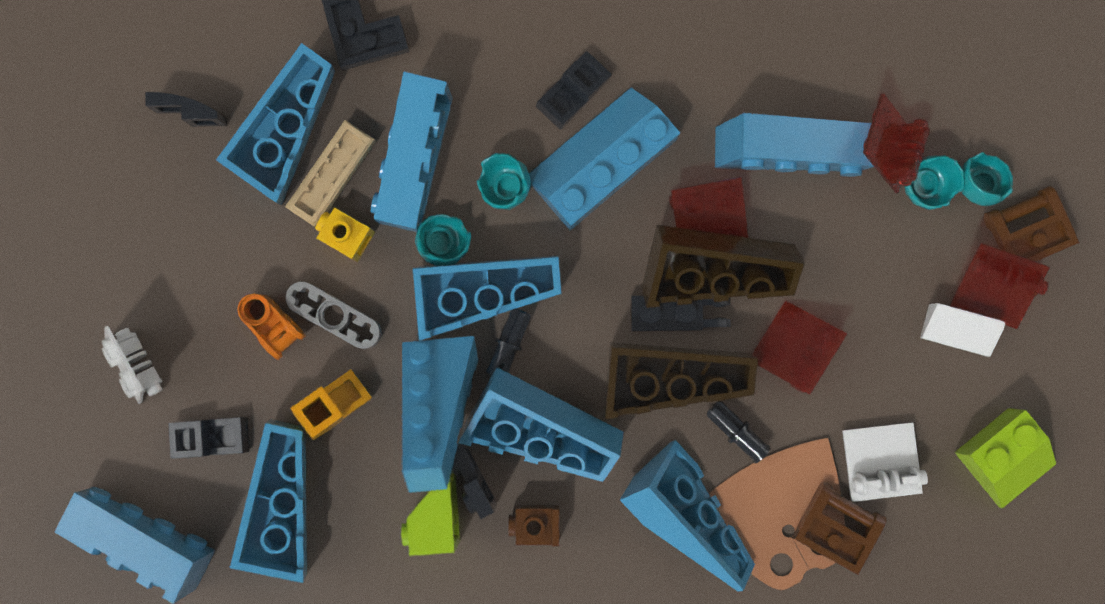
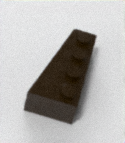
(717, 266)
(666, 377)

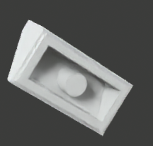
(961, 329)

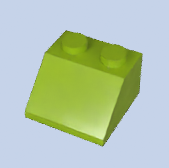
(1008, 455)
(434, 523)

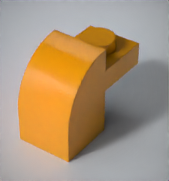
(331, 404)

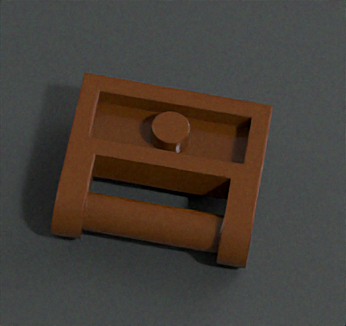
(1038, 238)
(833, 538)

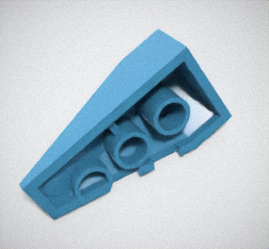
(677, 507)

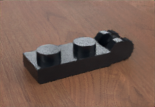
(674, 317)

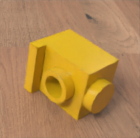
(356, 236)

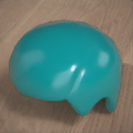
(986, 180)
(503, 181)
(936, 182)
(442, 240)

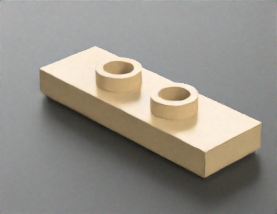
(330, 173)

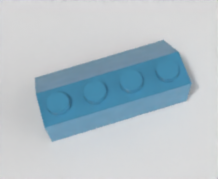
(603, 157)

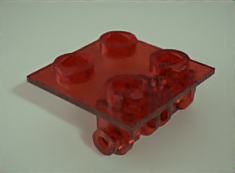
(895, 145)
(711, 207)
(1000, 285)
(798, 347)

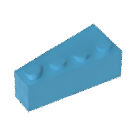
(791, 144)

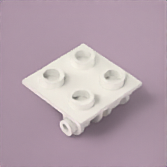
(116, 352)
(883, 462)

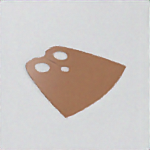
(777, 494)

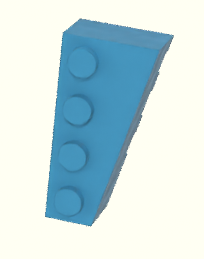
(278, 128)
(412, 152)
(475, 291)
(434, 398)
(542, 428)
(274, 516)
(136, 542)

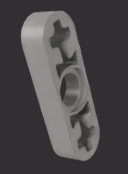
(306, 311)

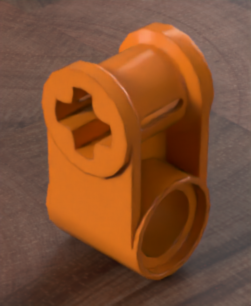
(271, 325)

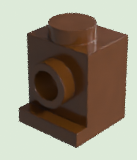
(544, 514)

